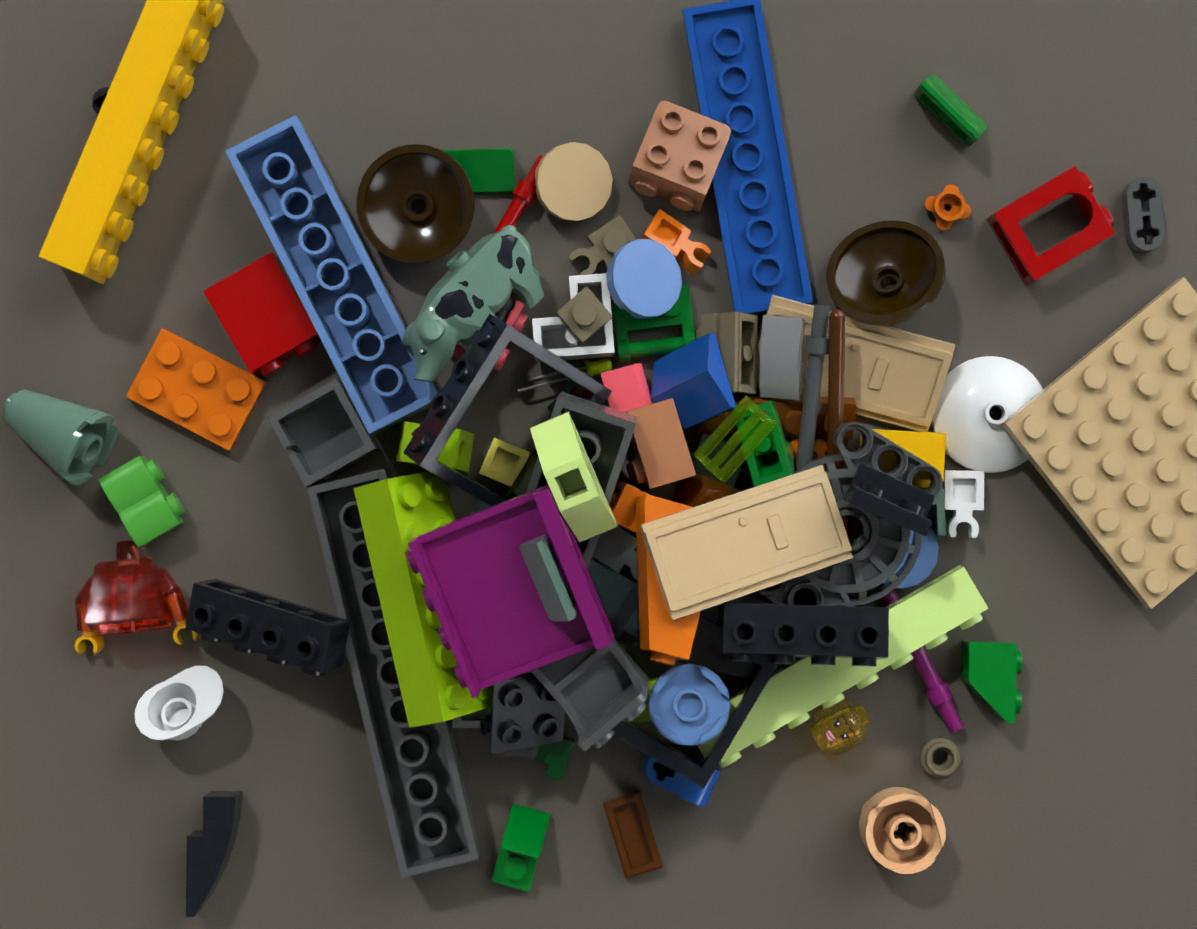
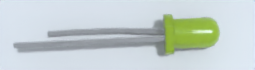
(593, 368)

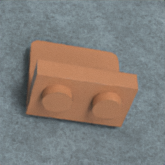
(679, 156)

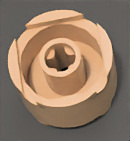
(921, 840)

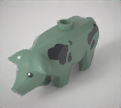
(465, 296)

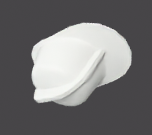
(179, 704)

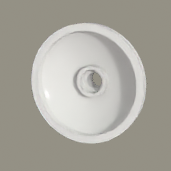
(964, 408)

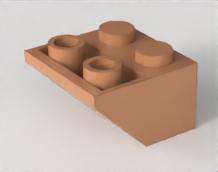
(658, 447)

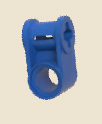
(679, 784)

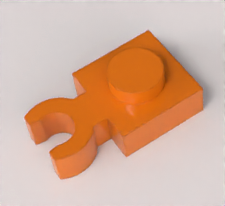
(675, 238)

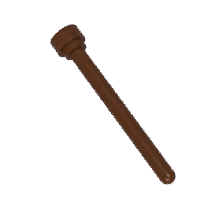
(836, 376)

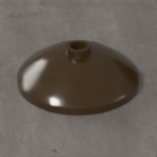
(394, 186)
(880, 257)

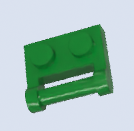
(678, 315)

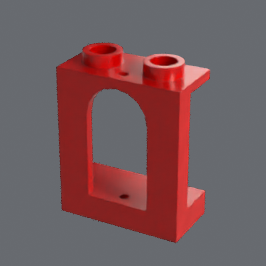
(1016, 244)

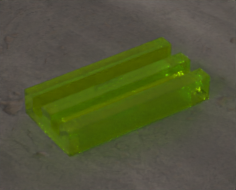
(746, 449)

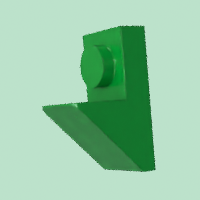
(774, 455)
(520, 847)

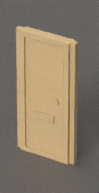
(886, 370)
(746, 542)

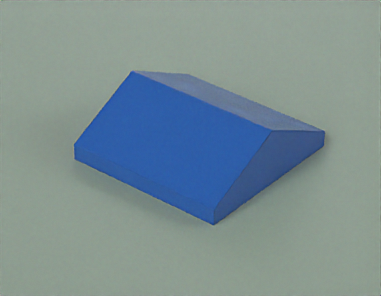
(695, 382)

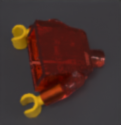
(128, 599)

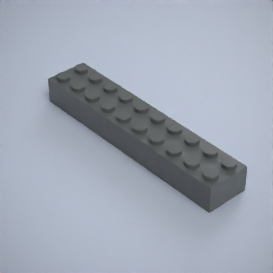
(415, 765)

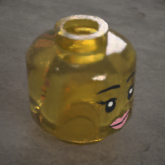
(840, 727)

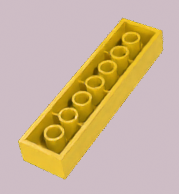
(130, 136)

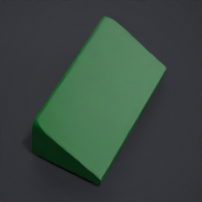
(950, 110)
(487, 168)

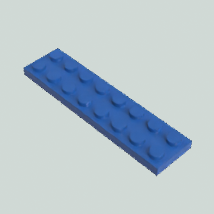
(754, 174)

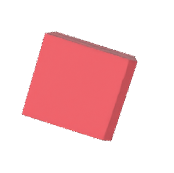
(627, 387)

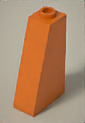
(658, 633)

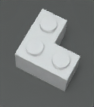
(560, 340)

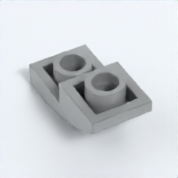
(781, 357)

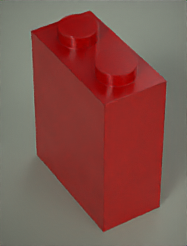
(263, 315)

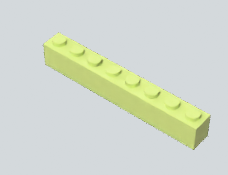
(797, 688)

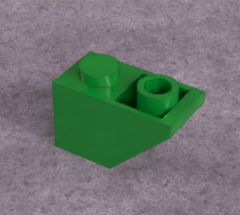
(991, 672)

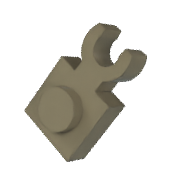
(604, 244)

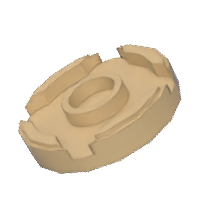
(573, 181)

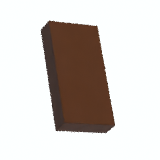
(632, 834)

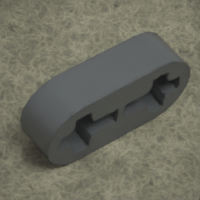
(1152, 213)

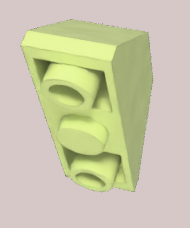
(572, 477)

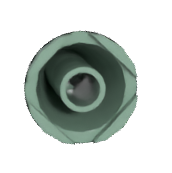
(62, 432)

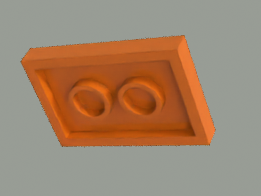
(196, 389)

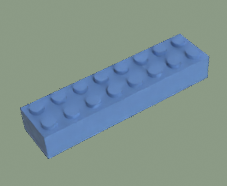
(332, 273)

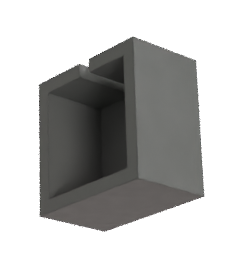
(326, 433)

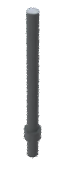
(817, 346)

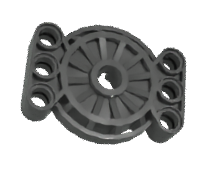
(879, 542)

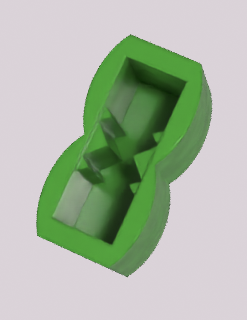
(142, 500)

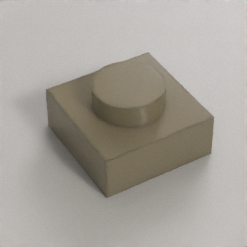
(584, 315)

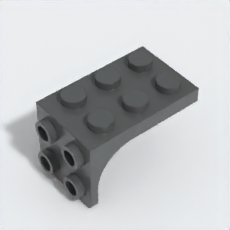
(596, 691)

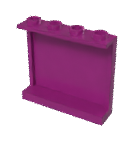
(488, 596)

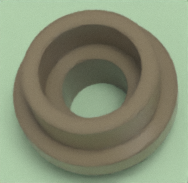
(948, 766)

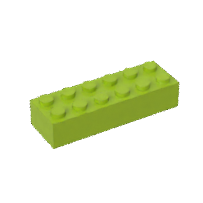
(391, 517)

